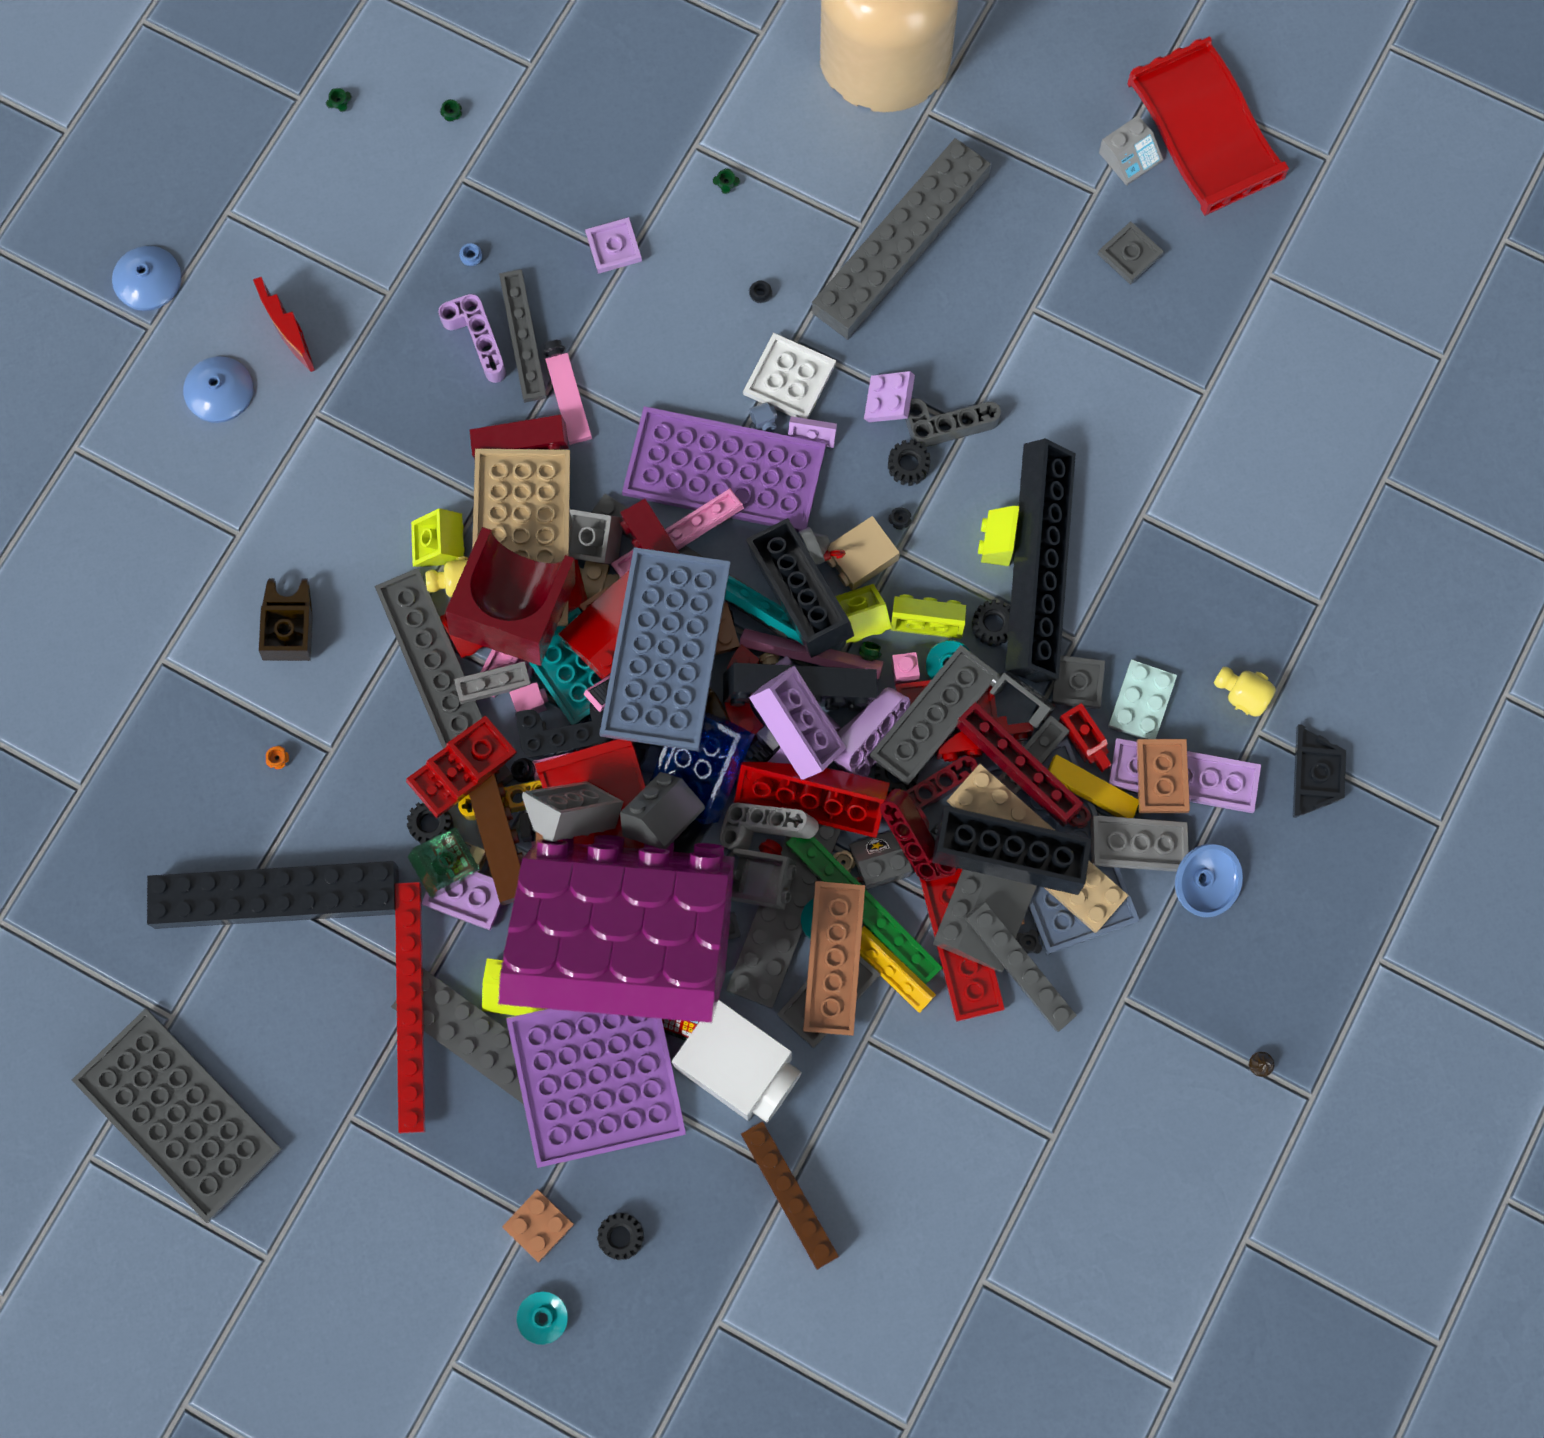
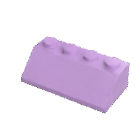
(798, 723)

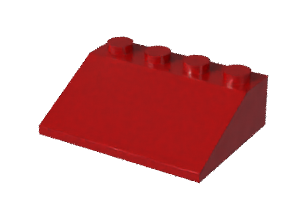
(596, 629)

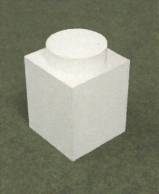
(738, 1064)

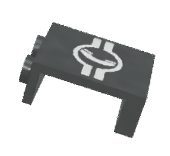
(1046, 706)

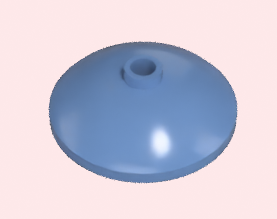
(146, 289)
(223, 400)
(1219, 882)

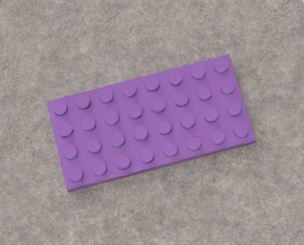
(695, 459)

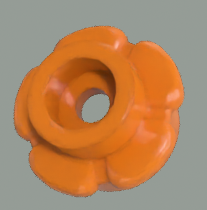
(272, 753)

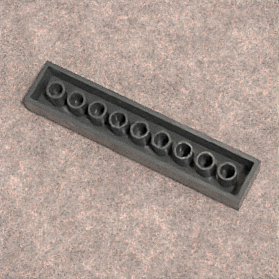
(901, 238)

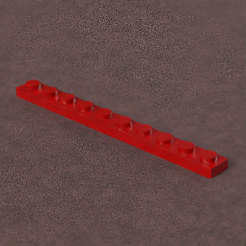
(409, 1008)

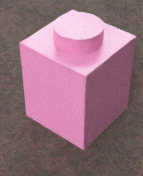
(905, 668)
(529, 698)

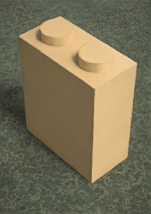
(867, 553)

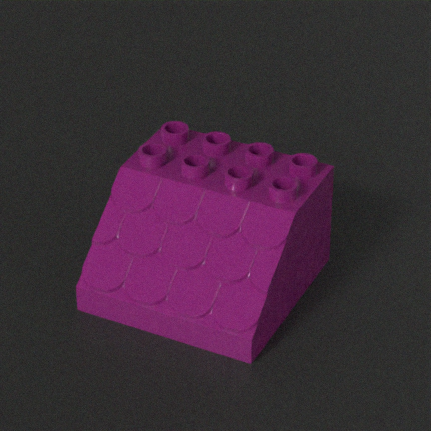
(619, 929)

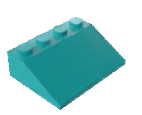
(567, 676)

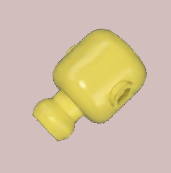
(448, 578)
(1248, 691)

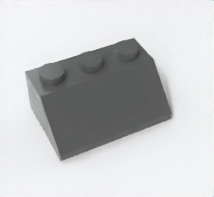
(660, 812)

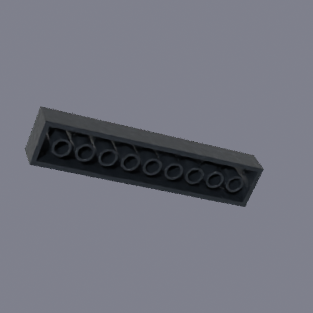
(1040, 561)
(271, 894)

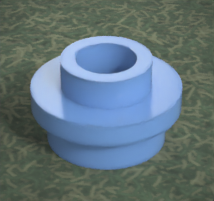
(468, 249)

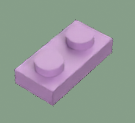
(813, 430)

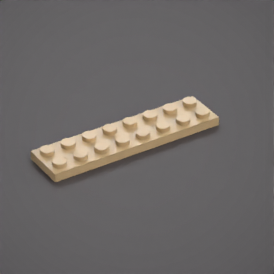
(988, 796)

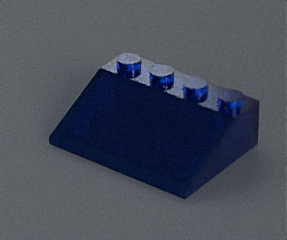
(712, 768)

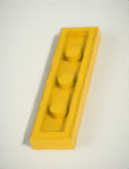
(1093, 788)
(894, 971)

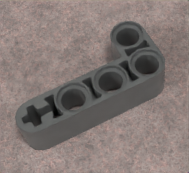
(952, 419)

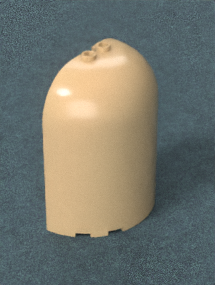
(886, 50)

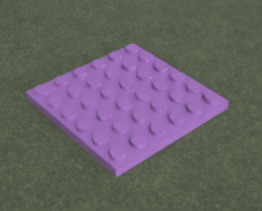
(593, 1082)

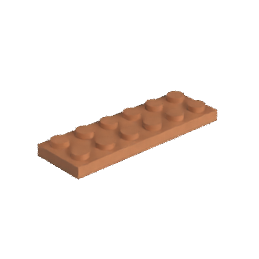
(834, 958)

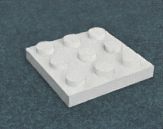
(789, 377)

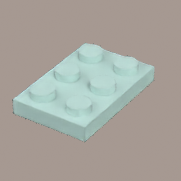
(1142, 701)

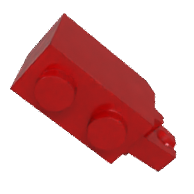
(1086, 736)

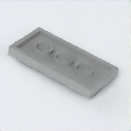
(1138, 843)

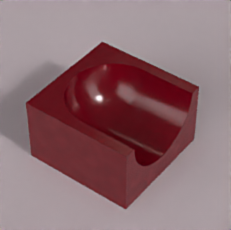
(509, 600)

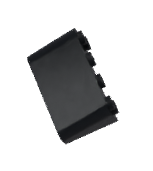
(539, 741)

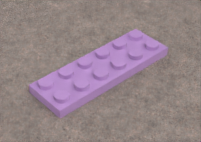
(1210, 778)

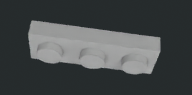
(492, 682)

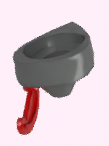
(817, 546)

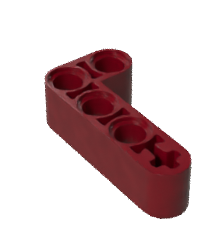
(937, 790)
(913, 836)

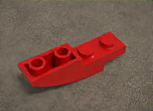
(961, 745)

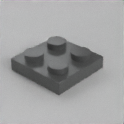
(1130, 252)
(1079, 682)

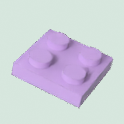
(613, 245)
(889, 397)

